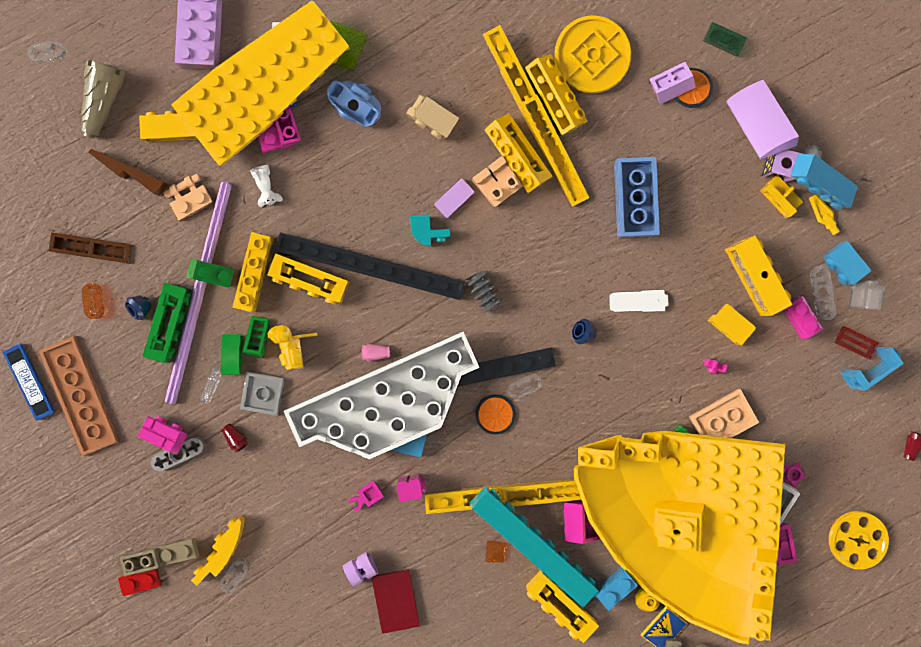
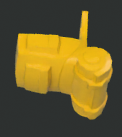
(290, 346)

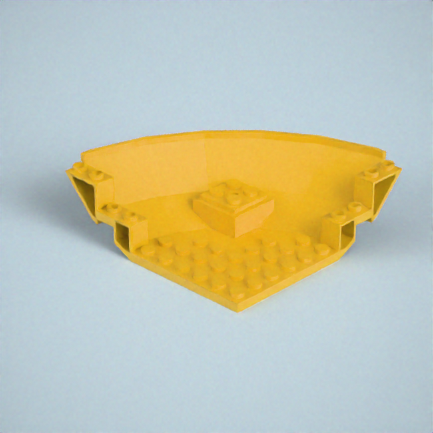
(720, 499)

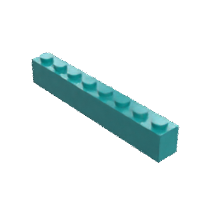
(534, 546)

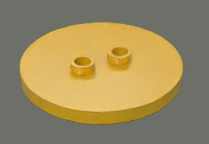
(593, 54)

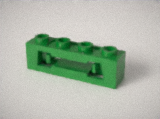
(169, 296)

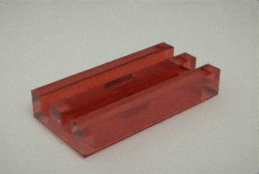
(871, 349)

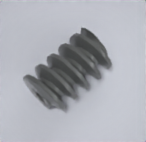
(484, 291)

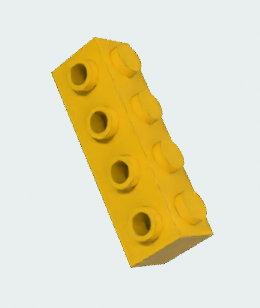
(556, 94)

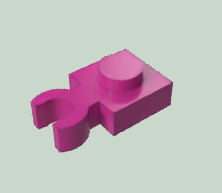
(715, 366)
(368, 494)

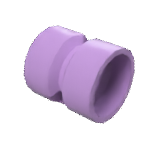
(354, 570)

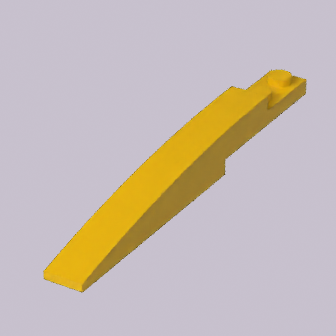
(535, 115)
(516, 494)

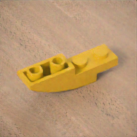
(225, 546)

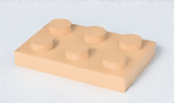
(725, 416)

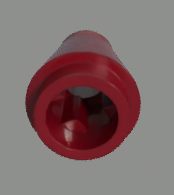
(235, 439)
(912, 446)

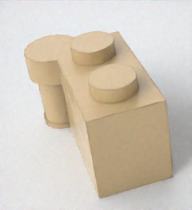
(432, 116)

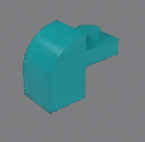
(422, 231)

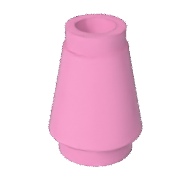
(374, 352)

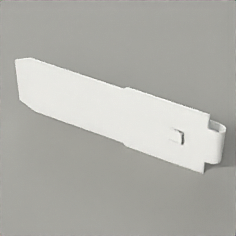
(639, 301)

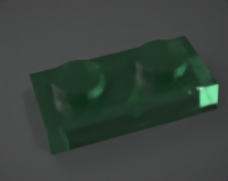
(724, 39)

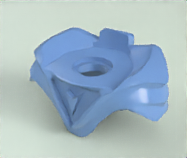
(343, 92)

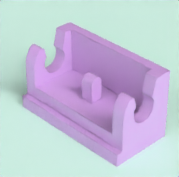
(673, 82)

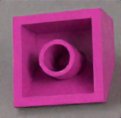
(577, 525)

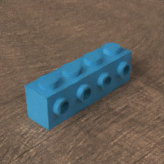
(824, 181)

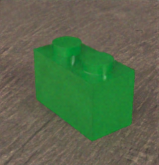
(210, 273)

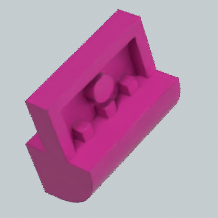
(280, 134)

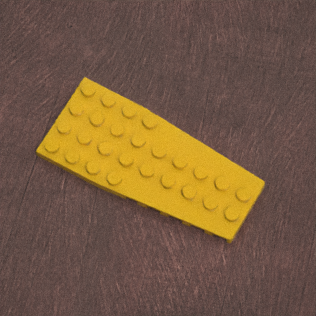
(260, 82)

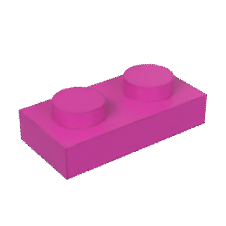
(786, 549)

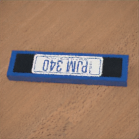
(28, 381)

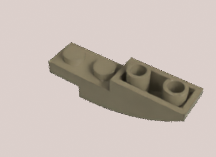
(159, 556)

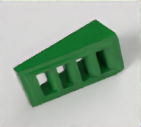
(262, 345)

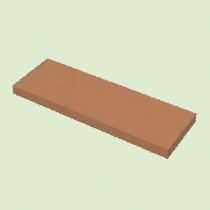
(79, 395)

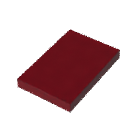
(395, 601)

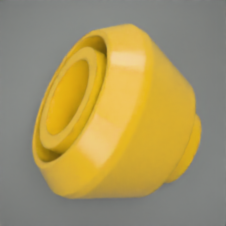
(642, 598)

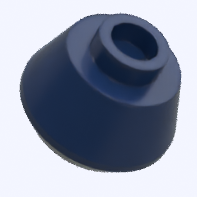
(138, 306)
(584, 332)

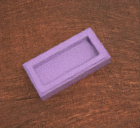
(454, 198)

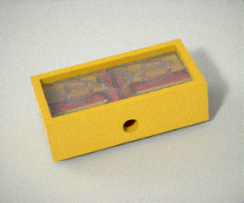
(759, 276)

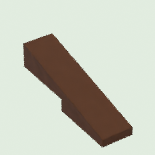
(122, 170)
(89, 247)

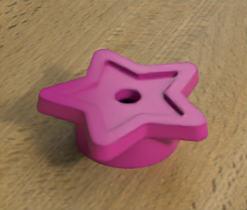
(788, 474)

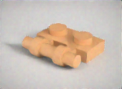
(190, 203)

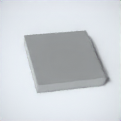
(262, 393)

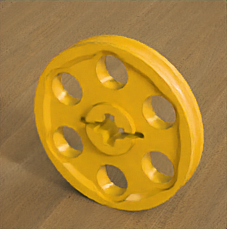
(861, 548)

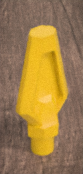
(824, 214)

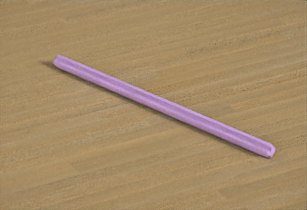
(197, 295)

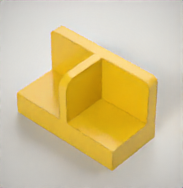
(781, 196)
(732, 324)

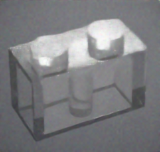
(867, 295)

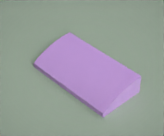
(762, 120)

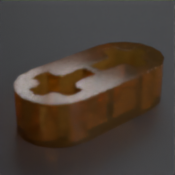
(88, 301)

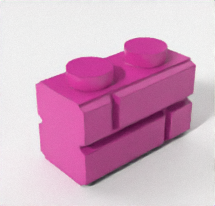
(802, 318)
(162, 435)
(411, 487)

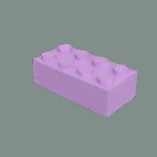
(198, 34)

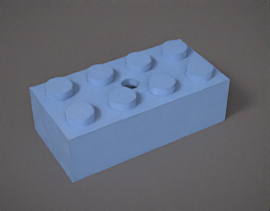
(636, 178)

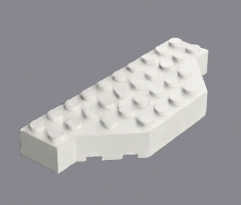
(387, 404)

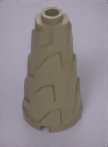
(99, 94)

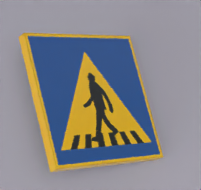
(664, 626)

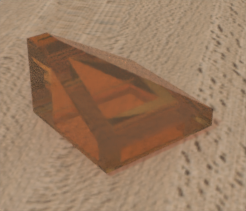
(495, 551)

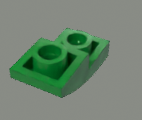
(231, 356)

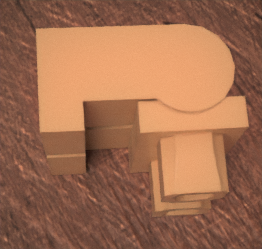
(506, 183)

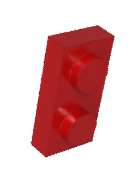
(139, 582)

